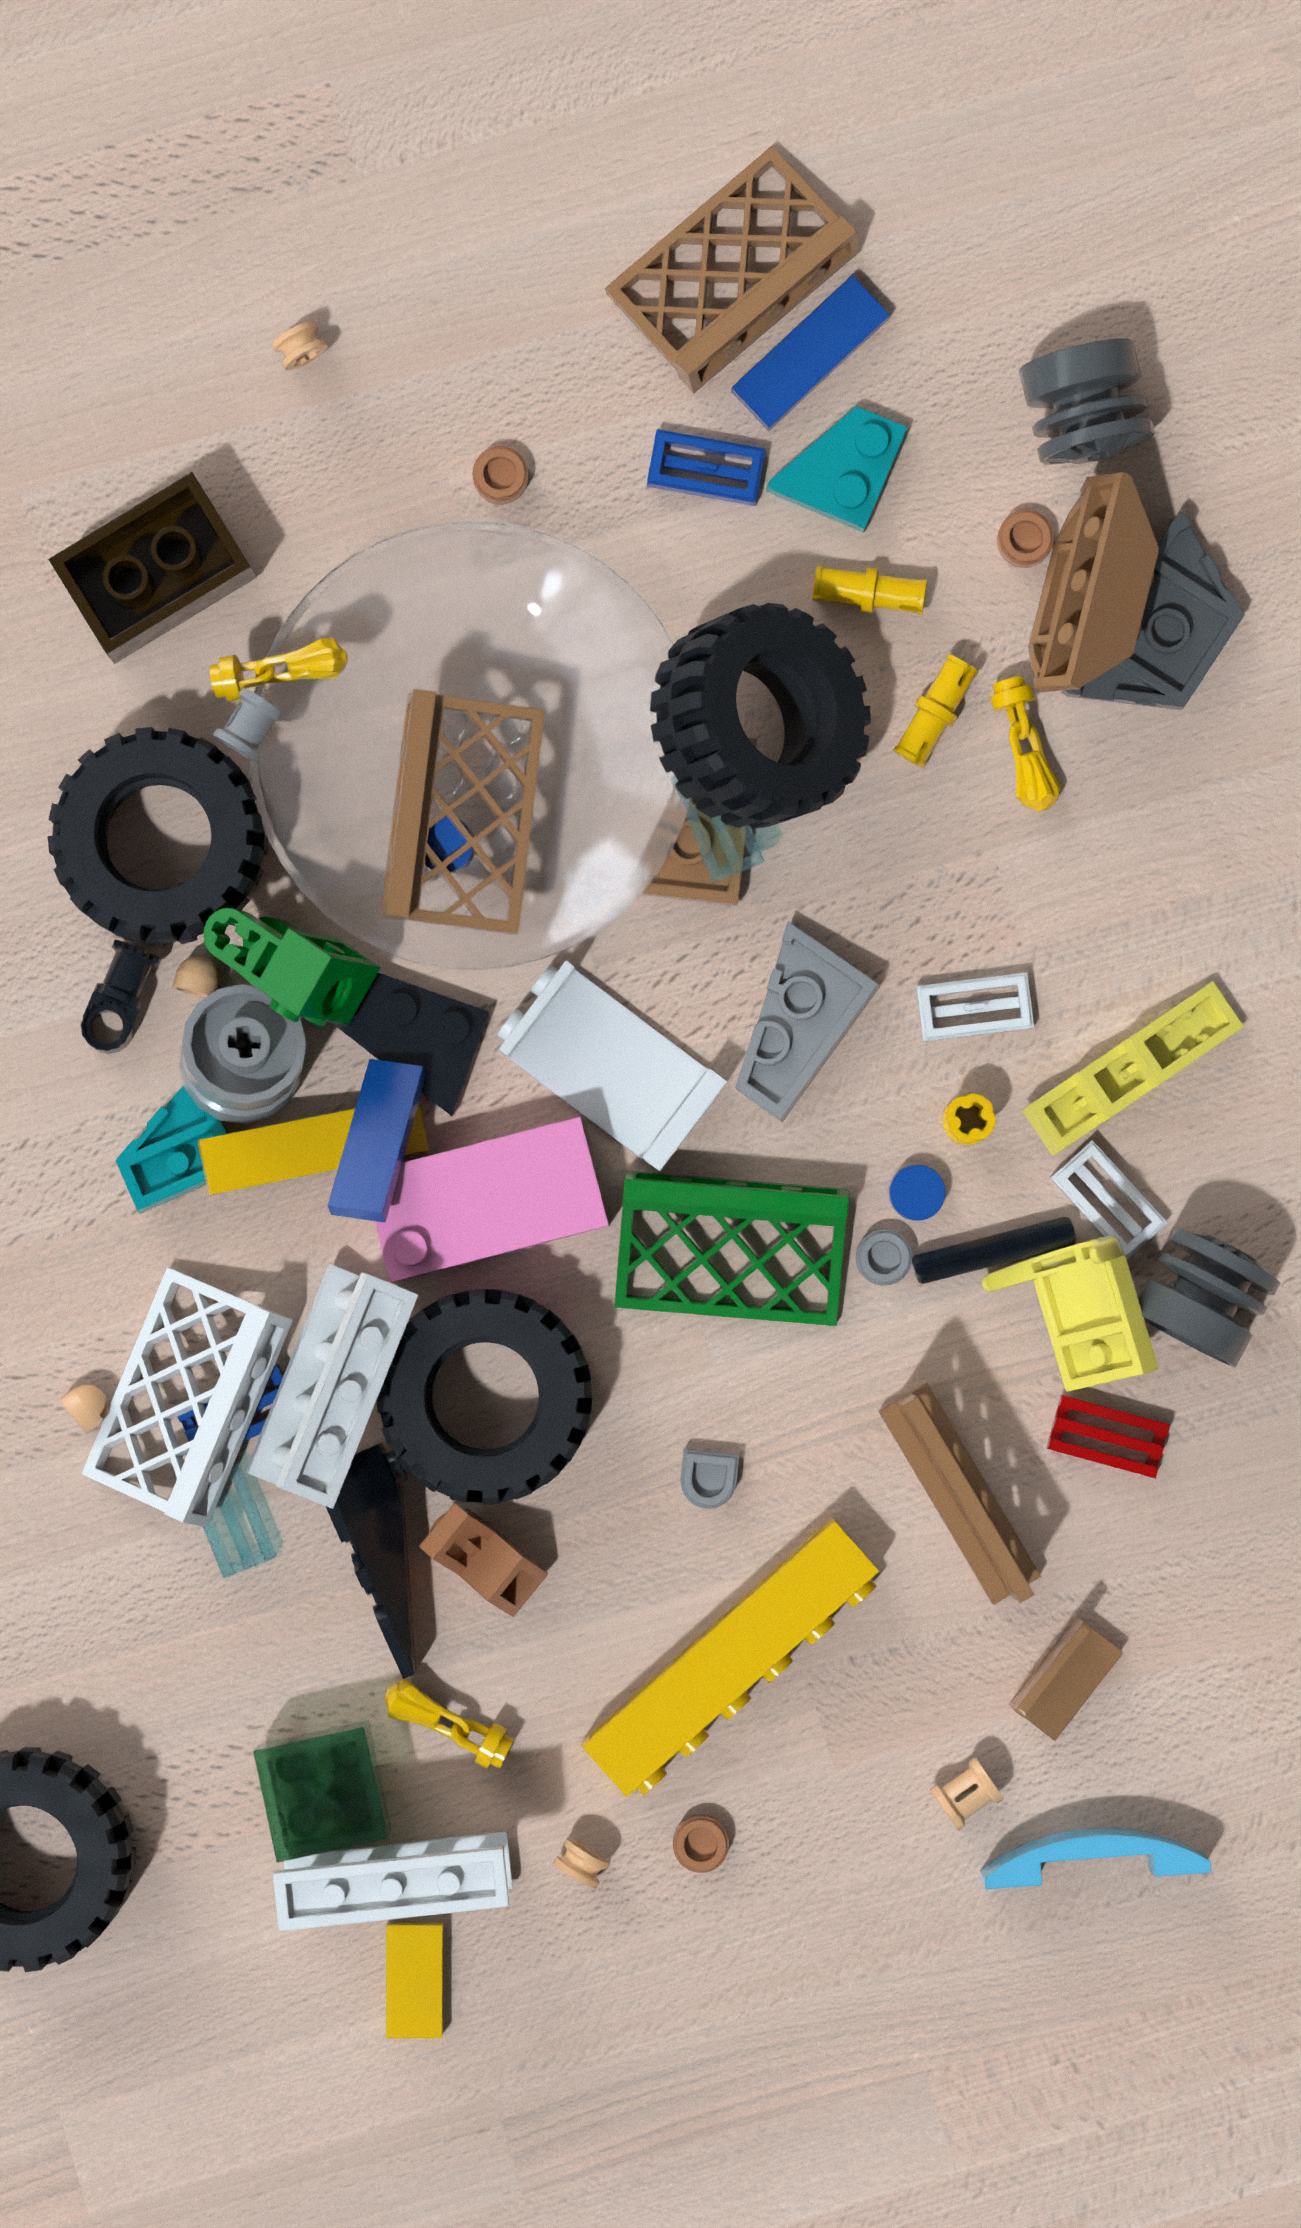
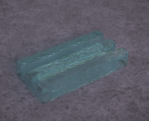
(735, 864)
(255, 1520)

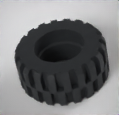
(816, 699)
(98, 790)
(499, 1472)
(102, 1850)

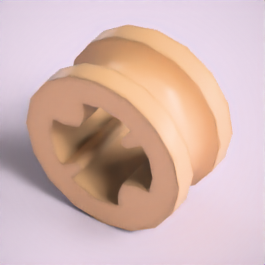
(300, 345)
(581, 1863)

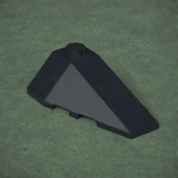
(373, 1520)

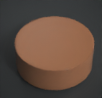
(500, 475)
(1025, 538)
(700, 1843)

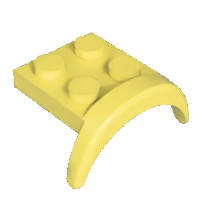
(1087, 1311)

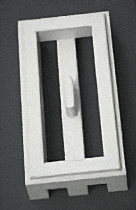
(927, 1013)
(1076, 1166)

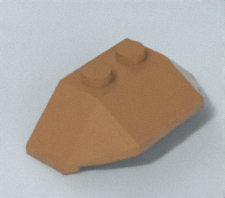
(1094, 586)

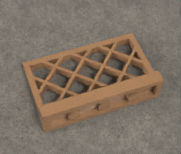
(761, 305)
(414, 803)
(960, 1495)

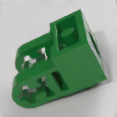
(298, 970)

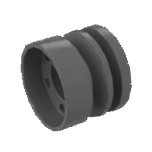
(1084, 391)
(1206, 1296)

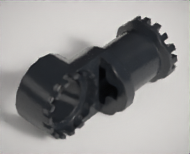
(119, 994)

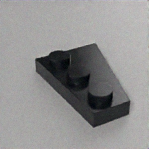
(419, 1029)

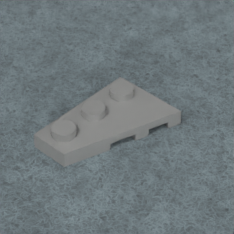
(803, 1019)

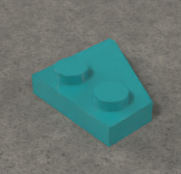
(843, 469)
(167, 1154)

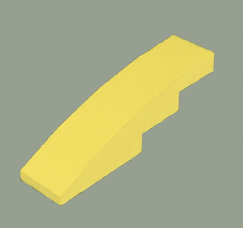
(1132, 1068)

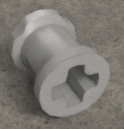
(249, 724)

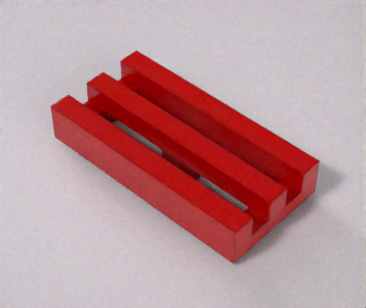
(1153, 1448)

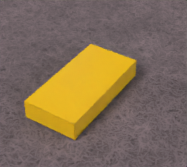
(414, 1980)

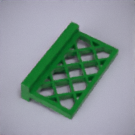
(732, 1200)

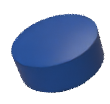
(445, 840)
(917, 1192)

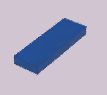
(810, 353)
(377, 1140)

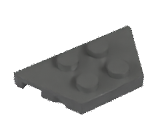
(1182, 628)

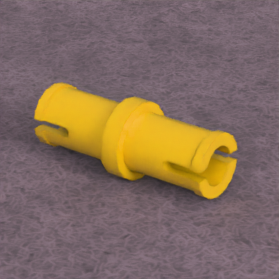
(869, 590)
(935, 711)

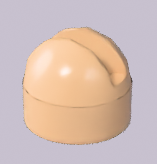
(197, 976)
(86, 1406)

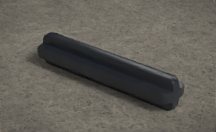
(994, 1250)

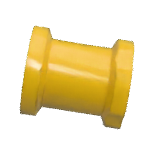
(985, 1115)

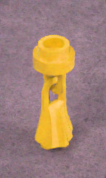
(316, 661)
(1035, 781)
(410, 1704)

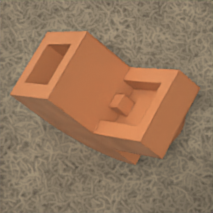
(483, 1558)

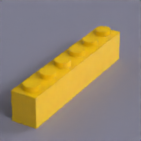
(730, 1658)

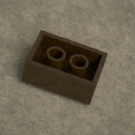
(152, 568)

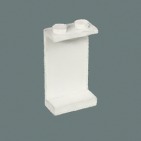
(609, 1065)

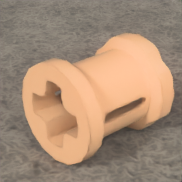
(973, 1802)

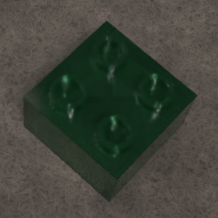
(322, 1791)

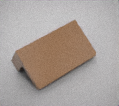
(1065, 1678)

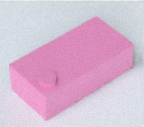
(491, 1200)

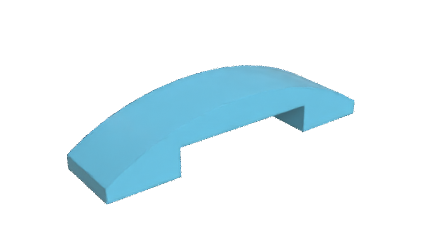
(1023, 1868)

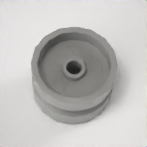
(210, 1062)

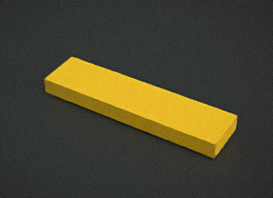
(285, 1151)

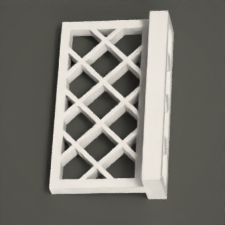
(220, 1424)

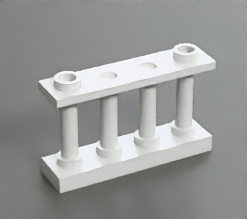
(331, 1384)
(394, 1881)

